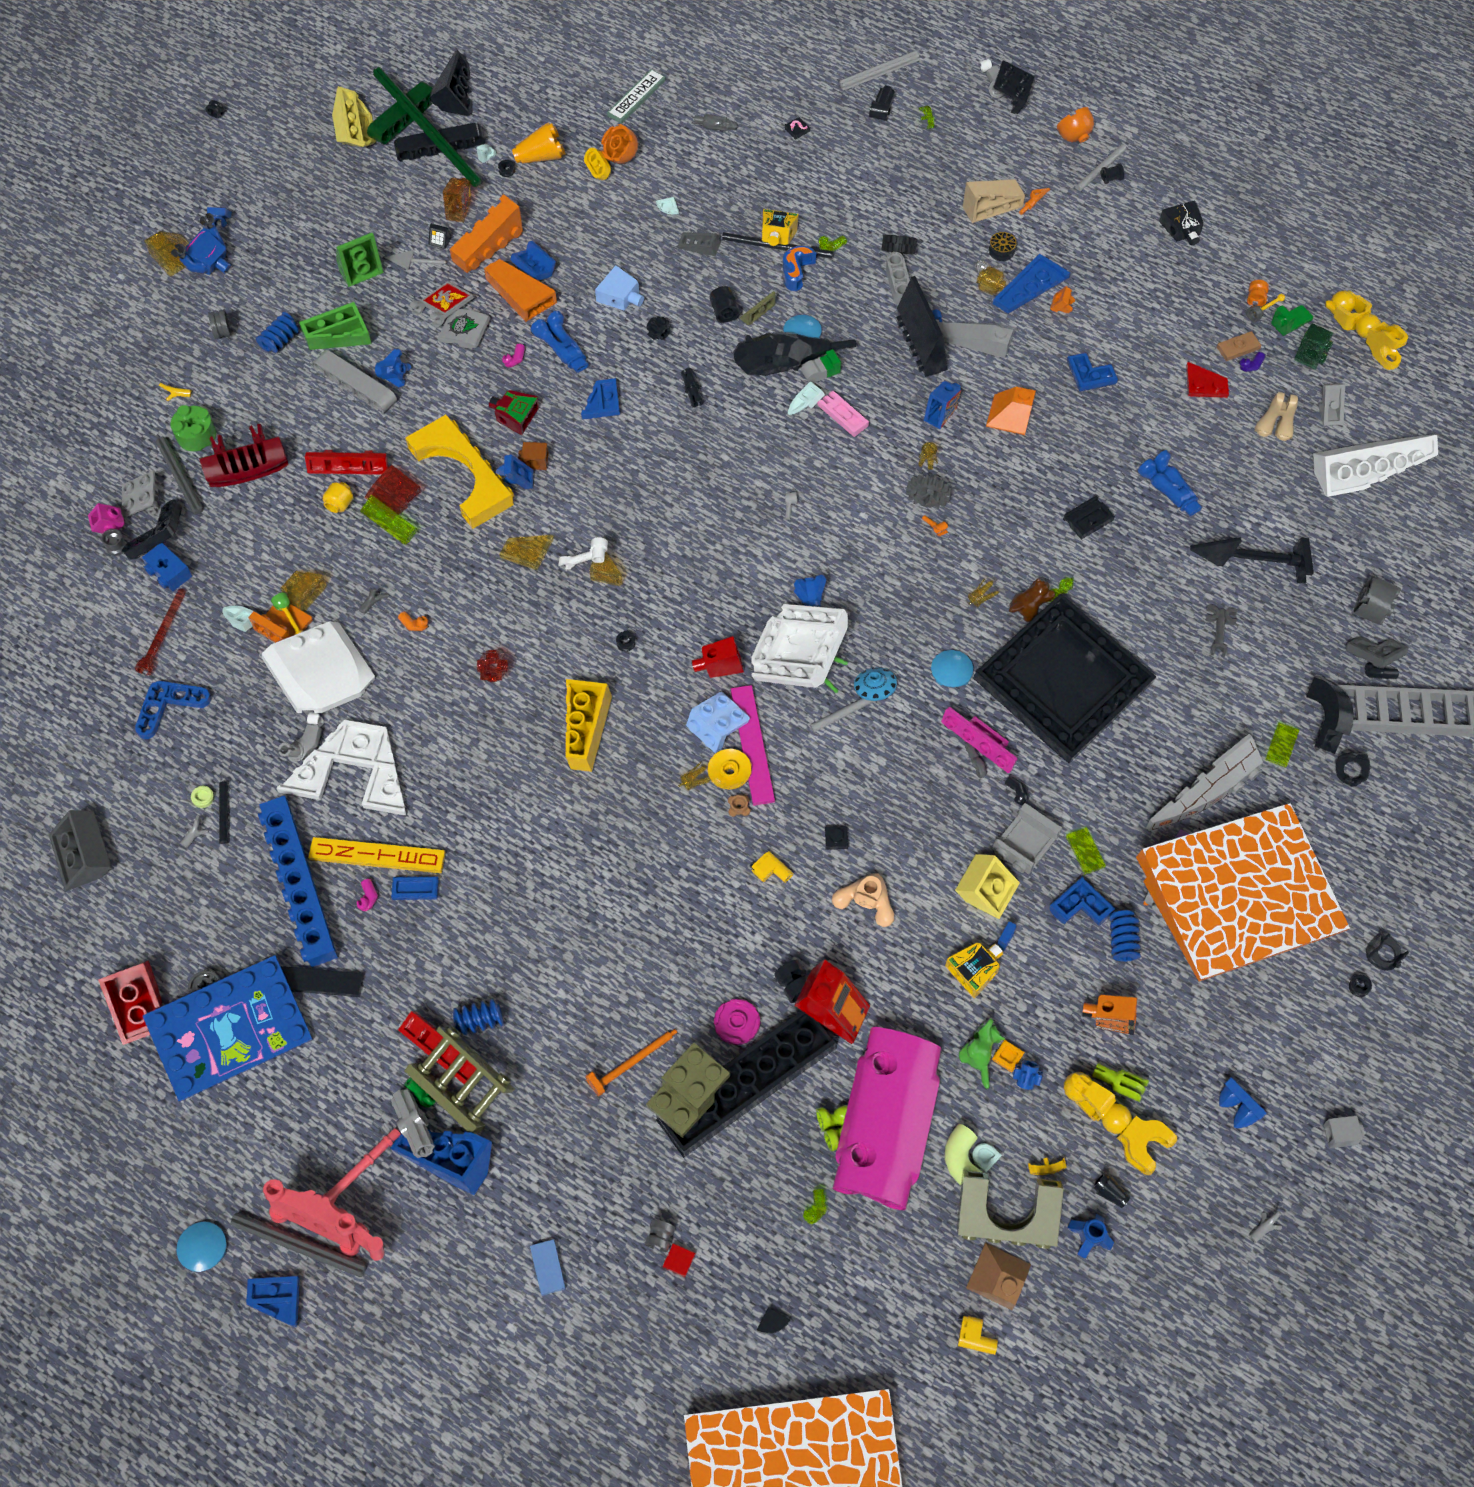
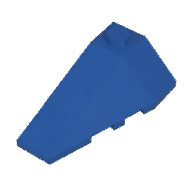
(455, 1158)

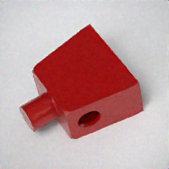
(719, 659)

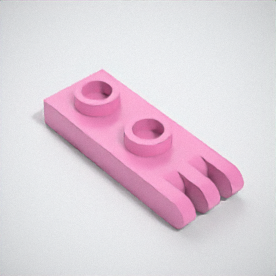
(843, 413)

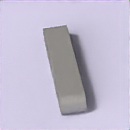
(354, 380)

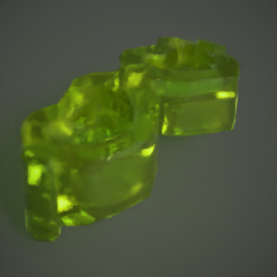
(928, 115)
(1064, 586)

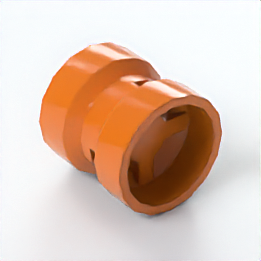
(1258, 292)

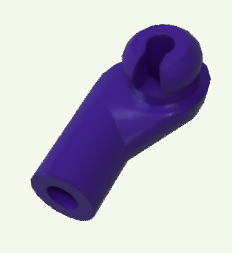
(1254, 365)

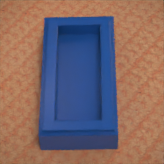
(415, 888)

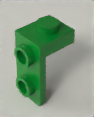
(1288, 321)

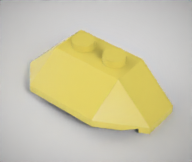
(351, 119)

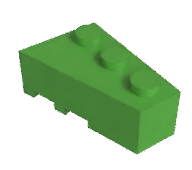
(335, 329)

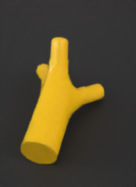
(176, 391)

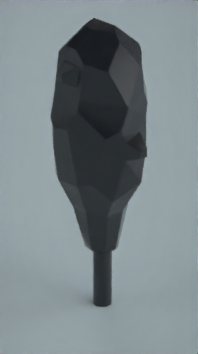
(782, 352)

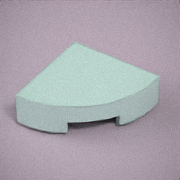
(485, 152)
(668, 205)

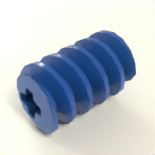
(277, 332)
(1123, 936)
(476, 1017)

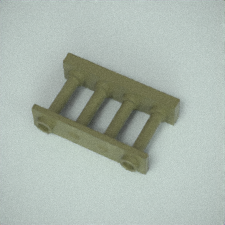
(438, 1087)

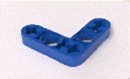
(168, 696)

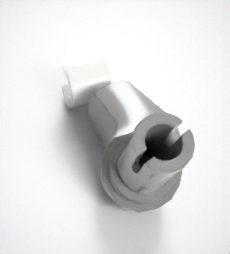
(991, 74)
(307, 743)

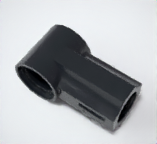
(882, 105)

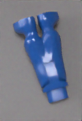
(1170, 482)

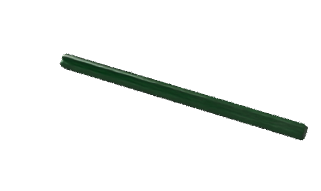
(427, 127)

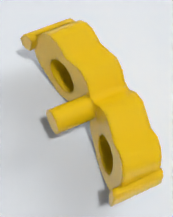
(1046, 1168)

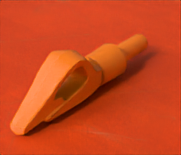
(1034, 199)

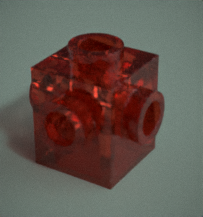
(487, 670)

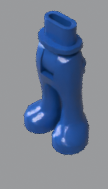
(568, 350)

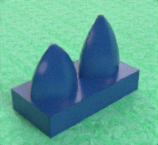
(516, 472)
(1248, 1112)

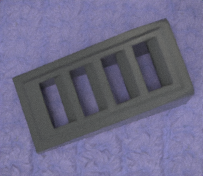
(710, 247)

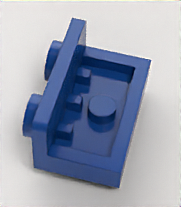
(534, 262)

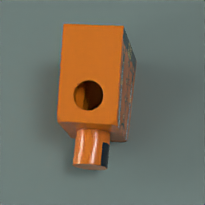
(1113, 1013)

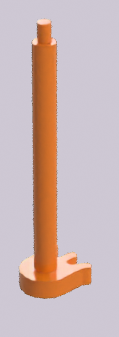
(597, 1085)

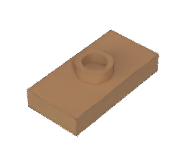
(1238, 346)

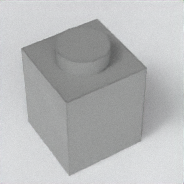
(1343, 1131)

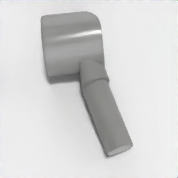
(790, 498)

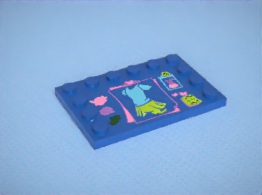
(227, 1028)

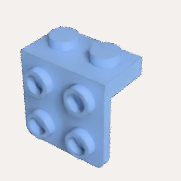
(715, 720)

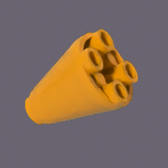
(540, 146)

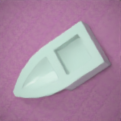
(805, 398)
(238, 617)

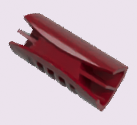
(243, 462)

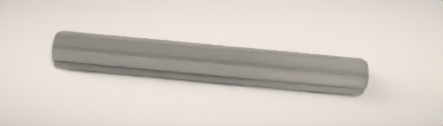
(879, 70)

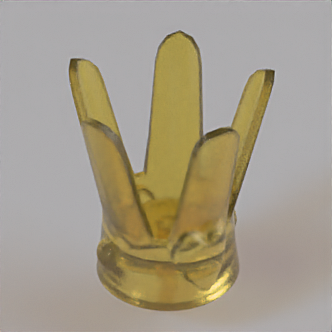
(928, 452)
(977, 595)
(688, 778)

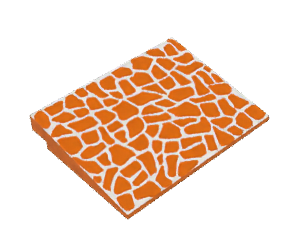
(1241, 891)
(797, 1444)

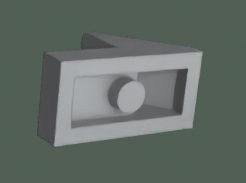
(1332, 404)

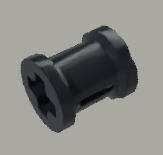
(1112, 173)

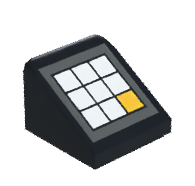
(438, 236)

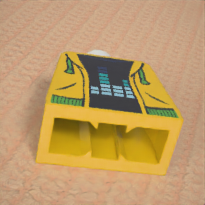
(778, 227)
(975, 967)

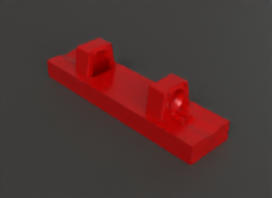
(346, 463)
(427, 1038)

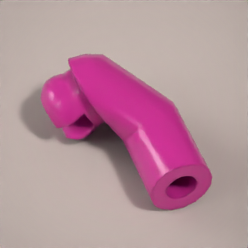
(511, 361)
(369, 897)

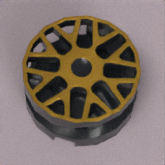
(1001, 247)

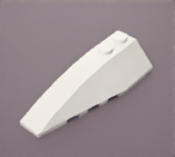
(1361, 465)

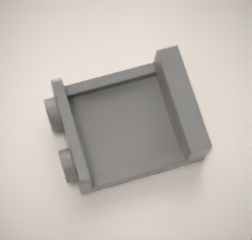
(1027, 839)

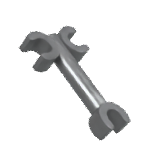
(1221, 616)

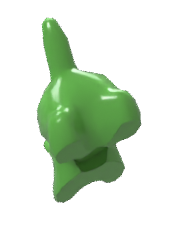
(978, 1050)

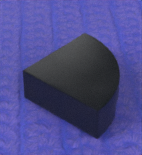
(772, 1322)

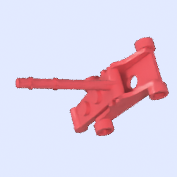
(321, 1215)

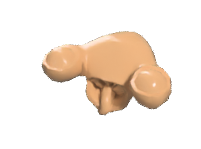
(868, 893)

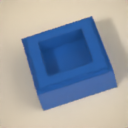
(1006, 936)

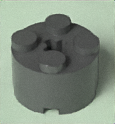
(1376, 600)

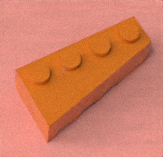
(488, 235)

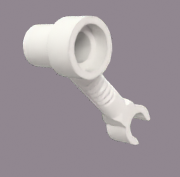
(596, 553)

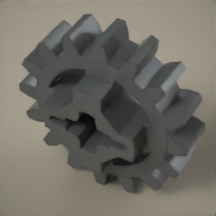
(928, 491)

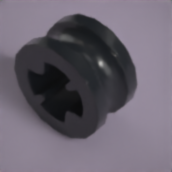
(214, 109)
(506, 163)
(625, 635)
(1358, 992)

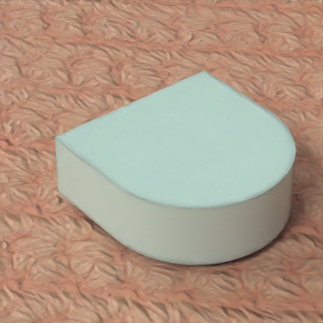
(985, 1156)

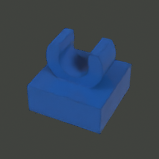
(219, 214)

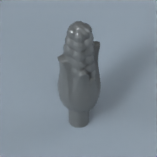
(715, 122)

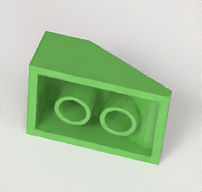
(358, 259)

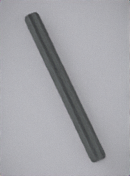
(298, 1245)

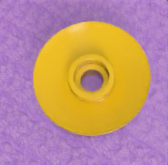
(726, 760)

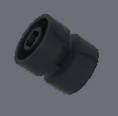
(724, 304)
(792, 978)

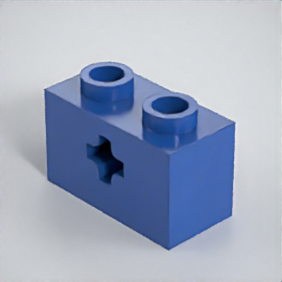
(167, 567)

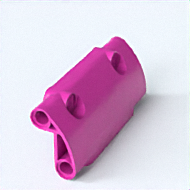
(888, 1117)

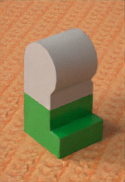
(822, 367)

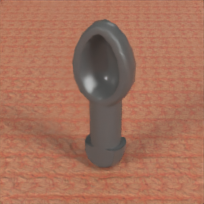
(977, 762)

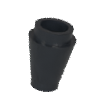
(1110, 1189)

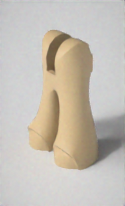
(1284, 427)

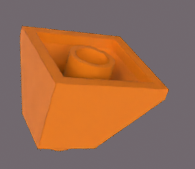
(1011, 410)

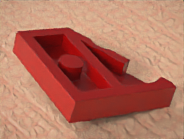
(1205, 382)

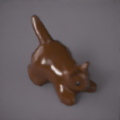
(1028, 602)

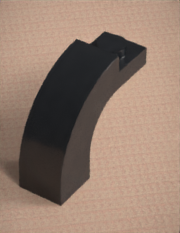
(1337, 712)

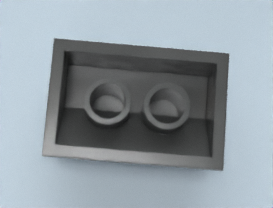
(79, 849)

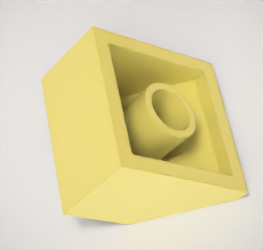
(987, 885)

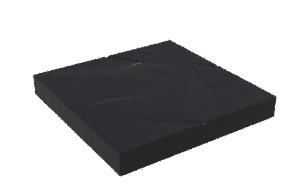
(1064, 678)

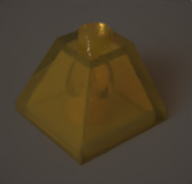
(160, 250)

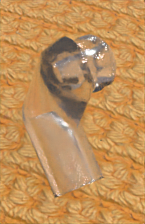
(983, 264)

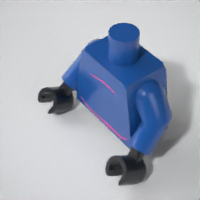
(205, 250)

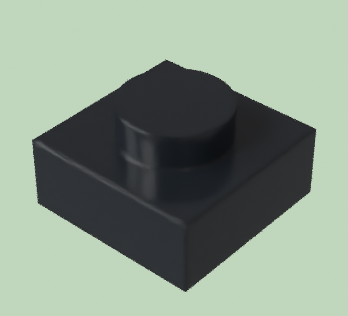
(836, 837)

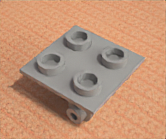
(140, 495)

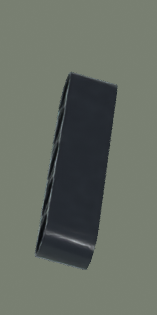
(420, 145)

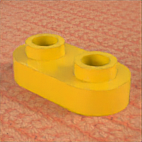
(597, 164)

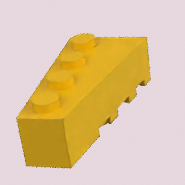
(585, 721)

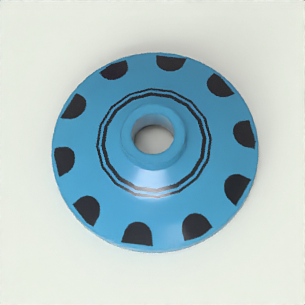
(875, 684)

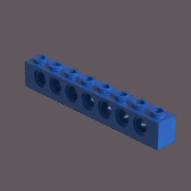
(279, 811)

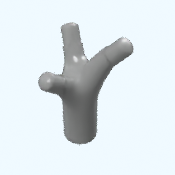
(193, 833)
(1265, 1226)

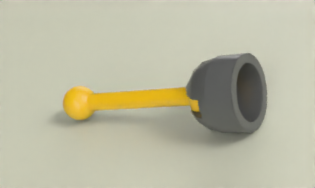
(1259, 311)

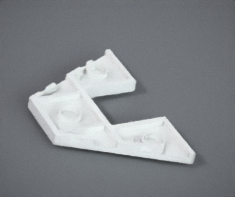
(354, 745)

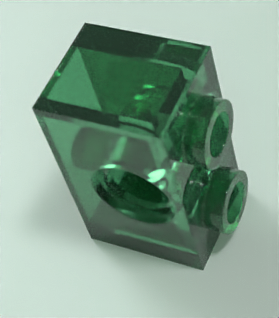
(1313, 346)

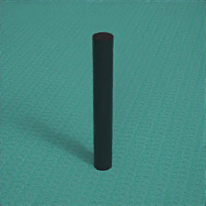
(223, 812)

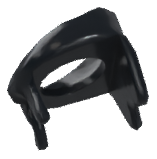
(1359, 758)
(1376, 944)

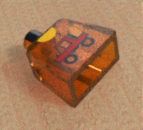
(457, 192)

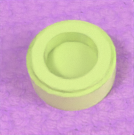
(202, 796)

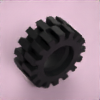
(899, 244)

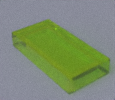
(1282, 745)
(1085, 851)

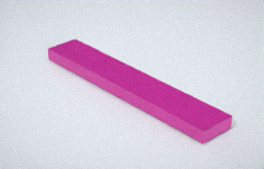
(753, 747)

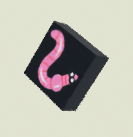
(797, 128)

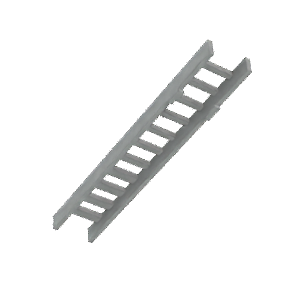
(1406, 725)

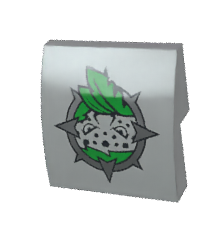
(464, 328)

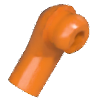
(418, 624)

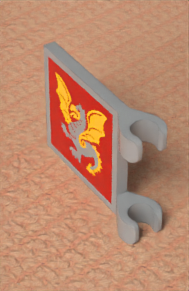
(443, 302)

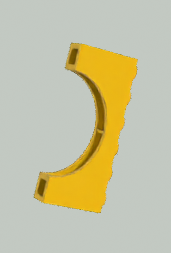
(445, 440)

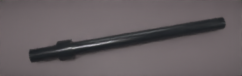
(758, 242)

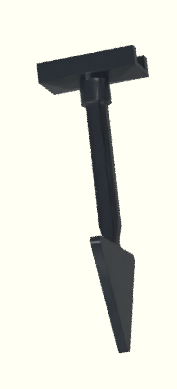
(1220, 551)

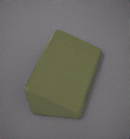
(759, 309)

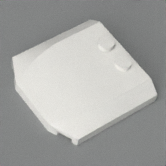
(799, 645)
(318, 668)

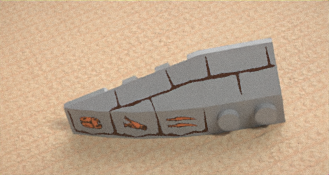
(1225, 776)

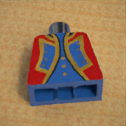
(944, 395)

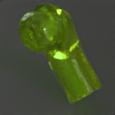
(831, 245)
(818, 1209)

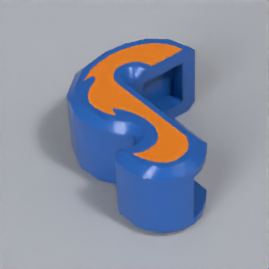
(792, 263)

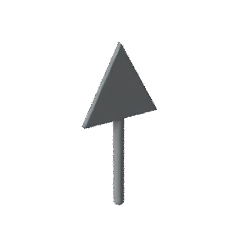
(404, 259)

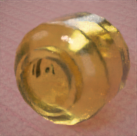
(990, 280)

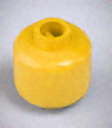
(337, 497)

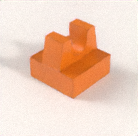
(1062, 300)

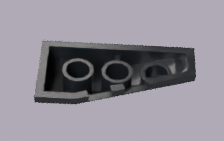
(452, 87)

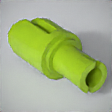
(1122, 1081)

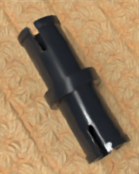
(692, 387)

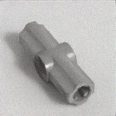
(412, 1123)

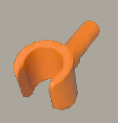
(936, 527)

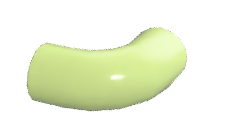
(957, 1152)

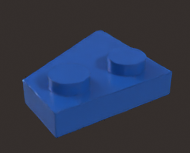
(602, 400)
(275, 1297)

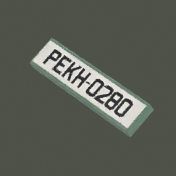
(636, 96)

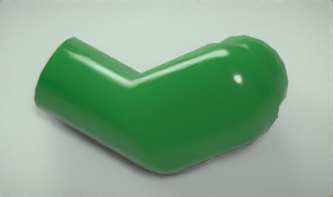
(423, 1097)

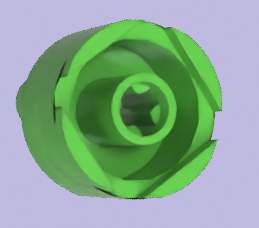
(192, 427)

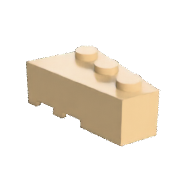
(991, 198)

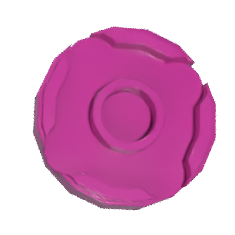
(733, 1027)

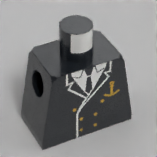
(1183, 222)

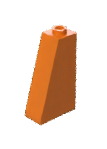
(520, 290)

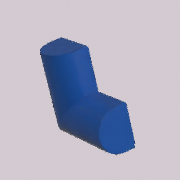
(1089, 377)
(1081, 897)

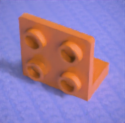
(276, 624)

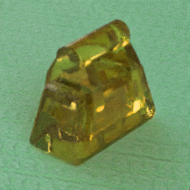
(306, 589)

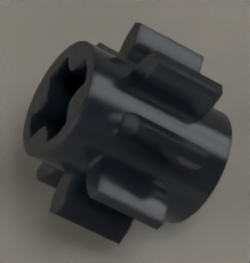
(658, 328)

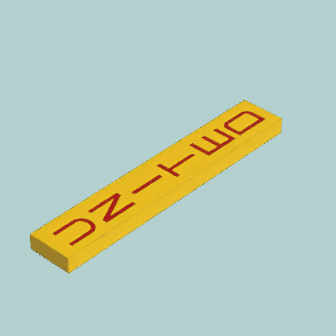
(377, 855)

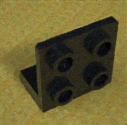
(1015, 84)

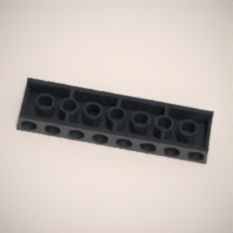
(756, 1076)

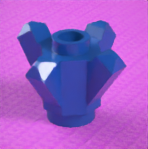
(392, 368)
(810, 590)
(1091, 1234)

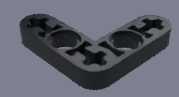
(165, 528)

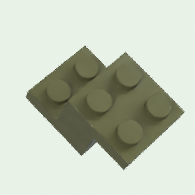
(688, 1089)

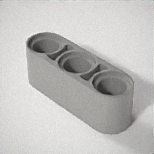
(897, 275)

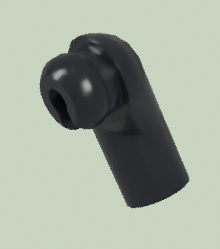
(1381, 673)

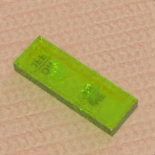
(388, 520)

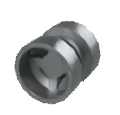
(113, 541)
(659, 1235)

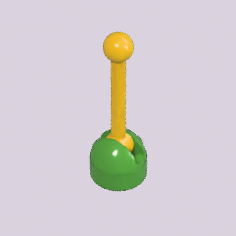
(281, 603)

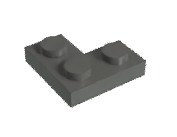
(1378, 655)

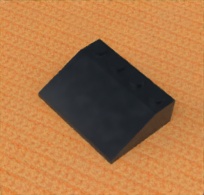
(921, 330)

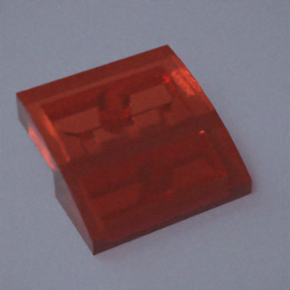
(394, 489)

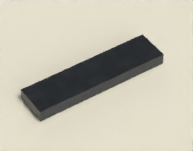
(323, 981)

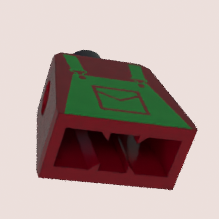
(515, 410)

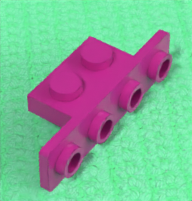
(981, 738)

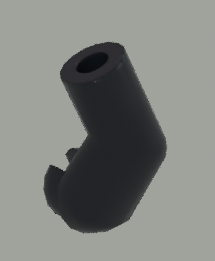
(1020, 788)

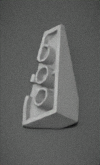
(982, 337)

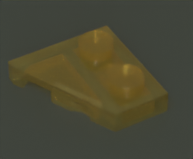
(527, 550)

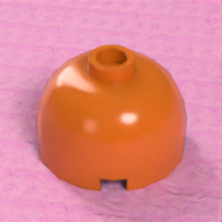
(1077, 126)
(619, 144)

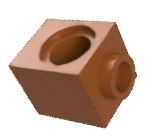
(534, 455)

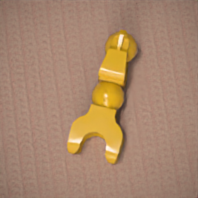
(1378, 335)
(1117, 1119)

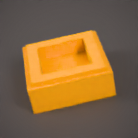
(1008, 1056)

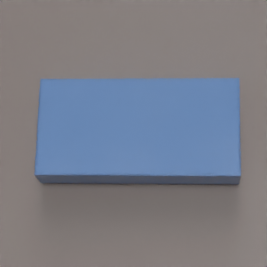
(547, 1267)

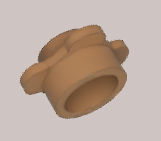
(738, 800)

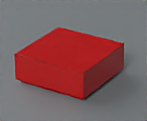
(679, 1260)

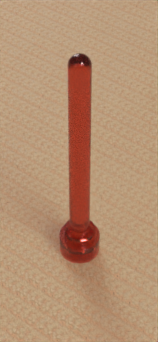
(146, 662)

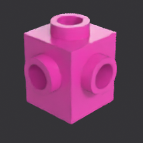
(105, 517)

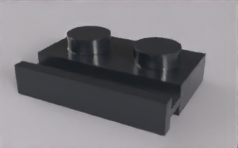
(1088, 517)

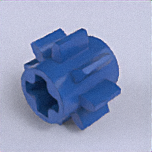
(1027, 1074)

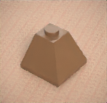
(998, 1276)

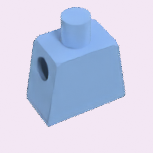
(619, 290)

